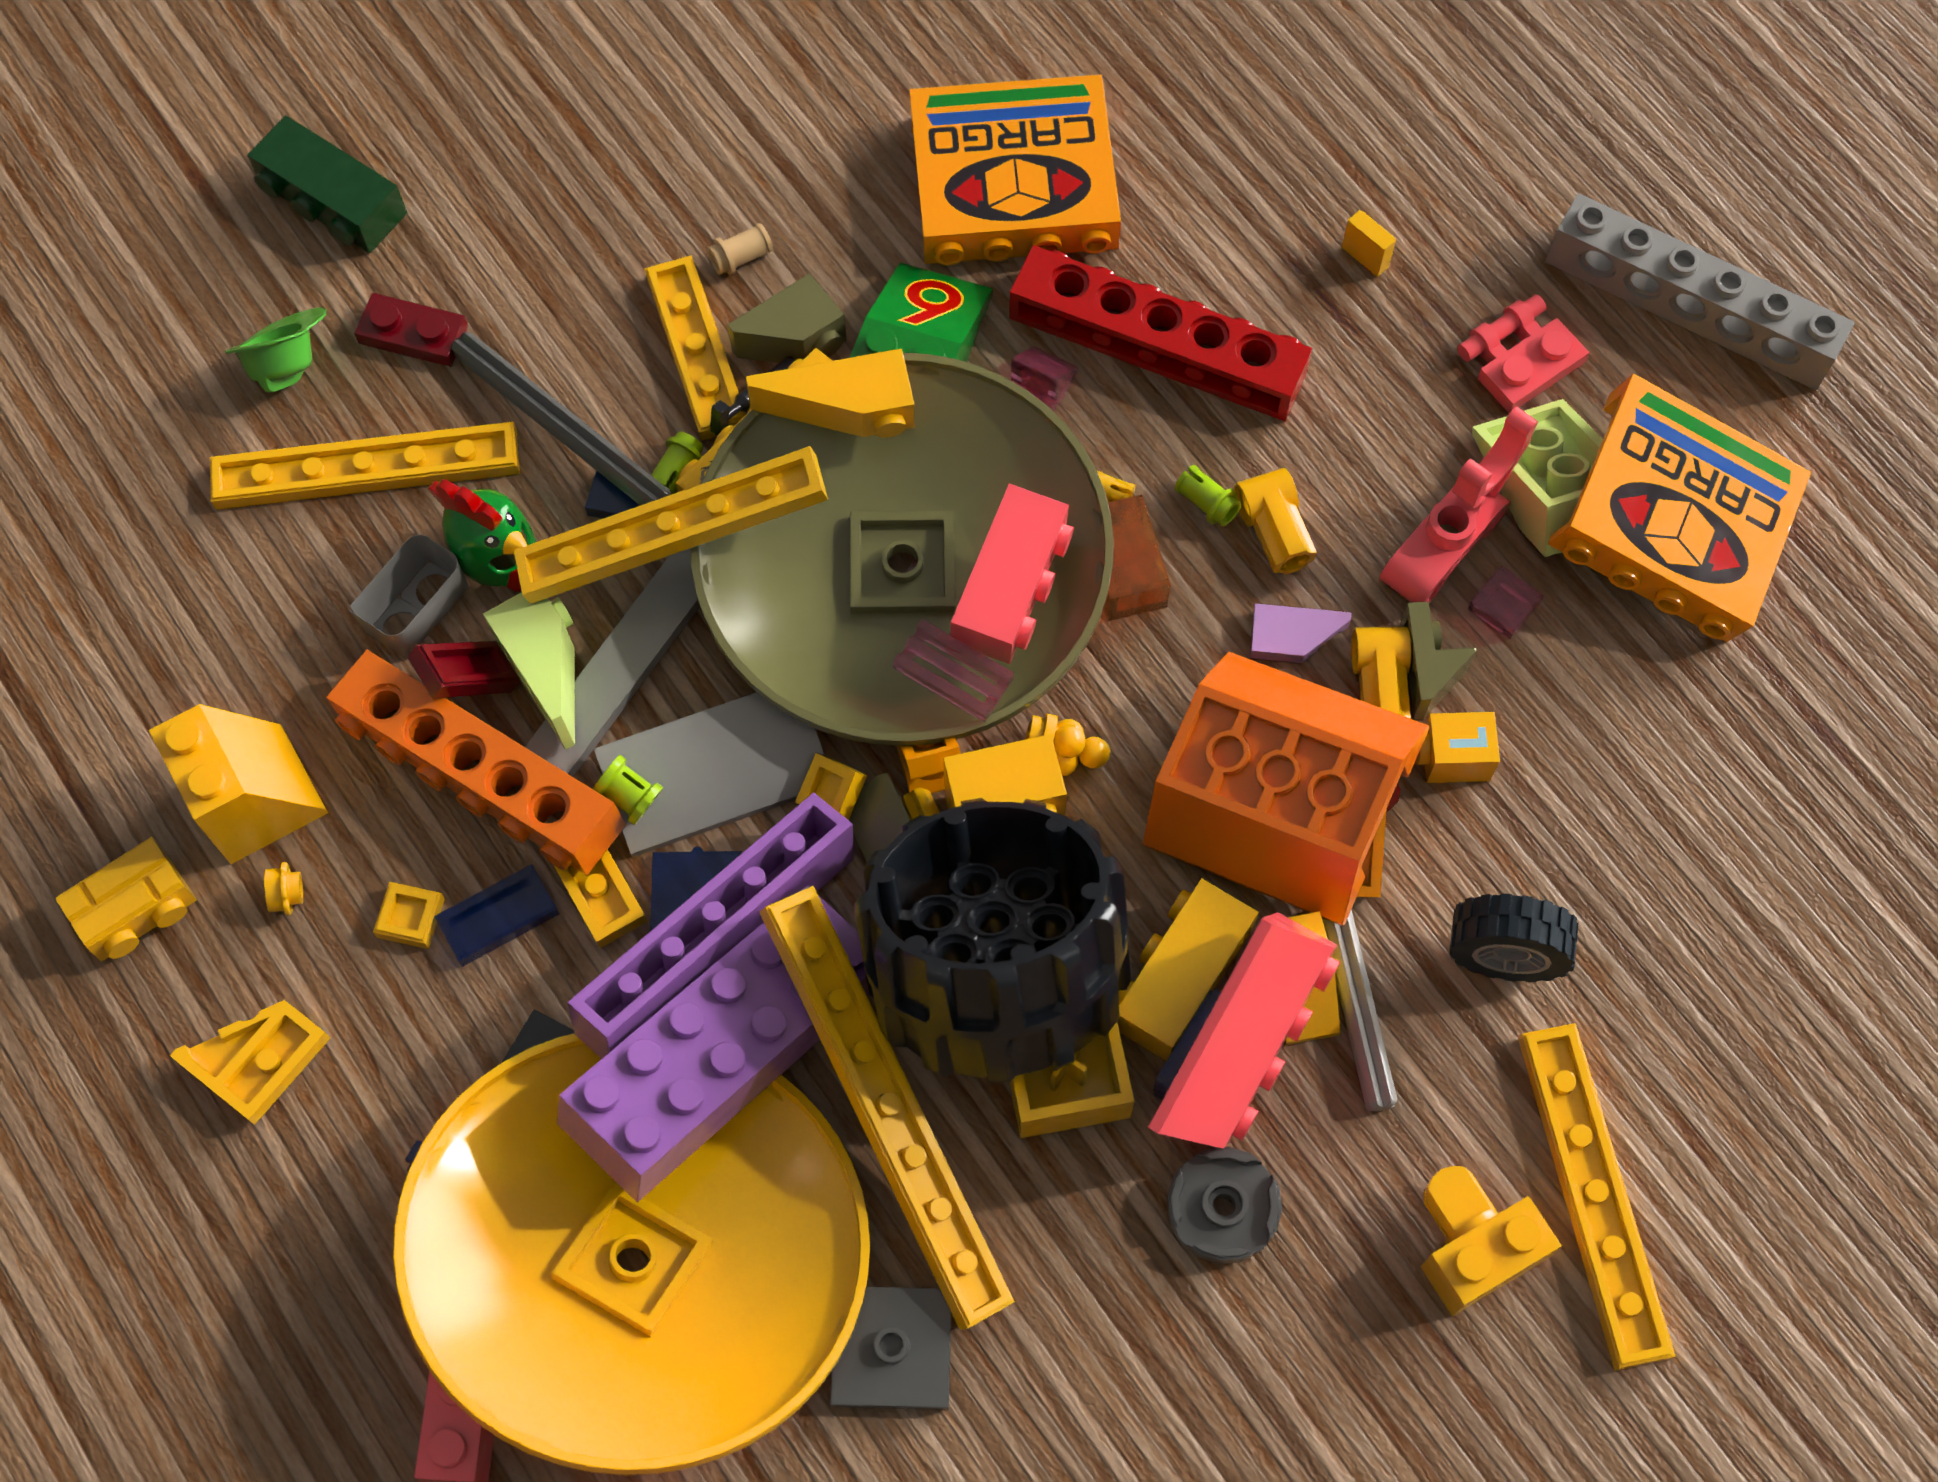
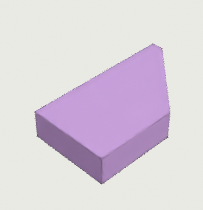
(1293, 632)

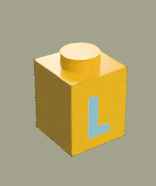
(1460, 747)

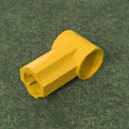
(1272, 508)
(1382, 662)

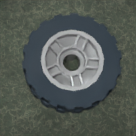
(1514, 938)

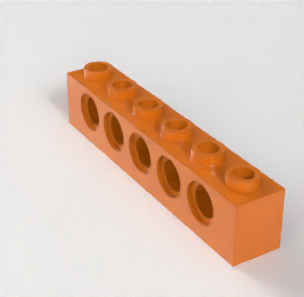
(377, 687)

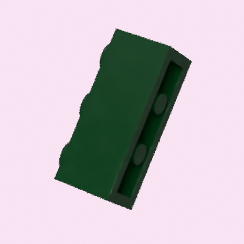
(326, 185)

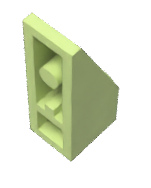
(541, 655)

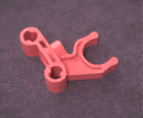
(1471, 506)

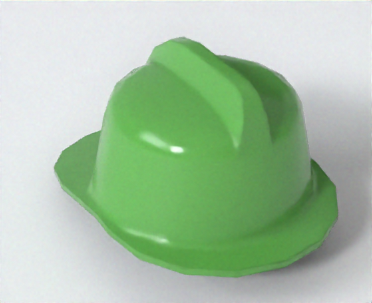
(280, 350)

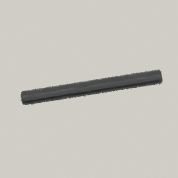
(558, 420)

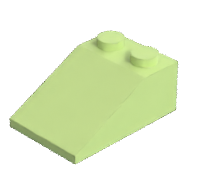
(1550, 471)

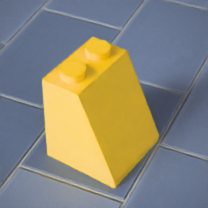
(237, 778)

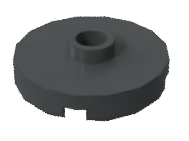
(1230, 1176)

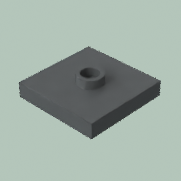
(896, 1352)

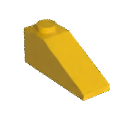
(846, 395)

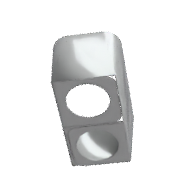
(380, 599)

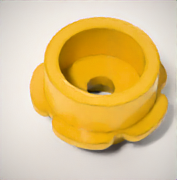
(283, 889)

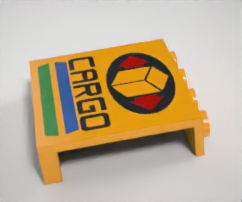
(1014, 169)
(1683, 510)

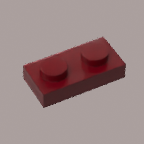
(410, 329)

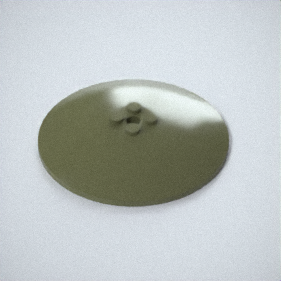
(819, 612)

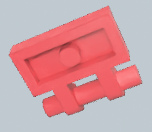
(1531, 365)

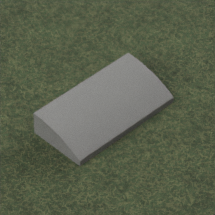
(714, 768)

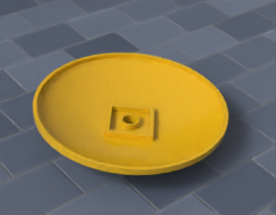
(608, 1368)

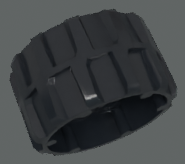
(994, 938)

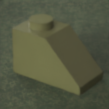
(789, 325)

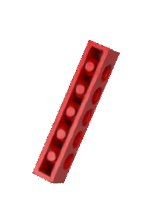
(1170, 353)

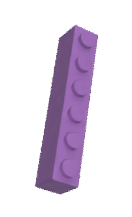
(796, 852)

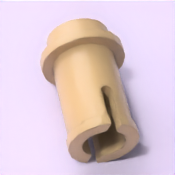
(739, 249)

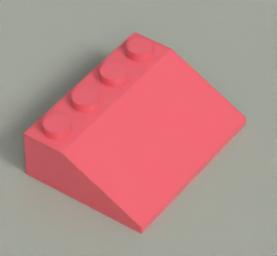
(1245, 1033)

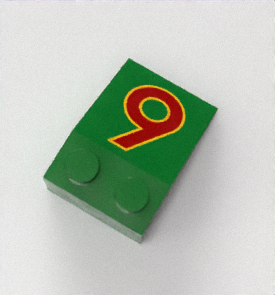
(924, 315)

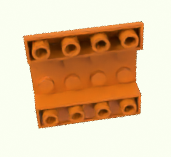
(1280, 785)

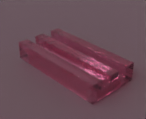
(965, 654)

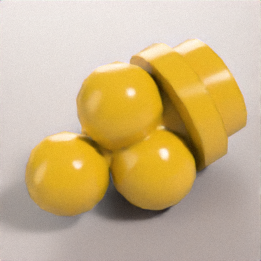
(1070, 743)

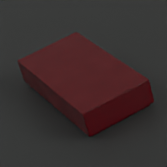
(463, 669)

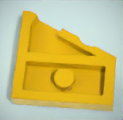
(255, 1058)

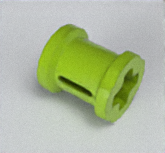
(627, 789)

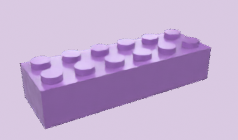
(695, 1063)

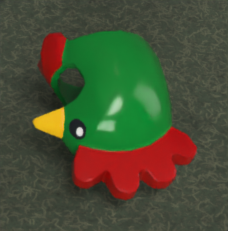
(479, 528)

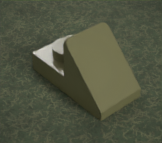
(1432, 669)

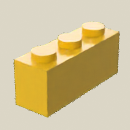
(1183, 966)

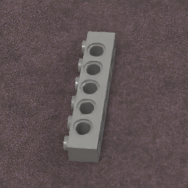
(1698, 291)

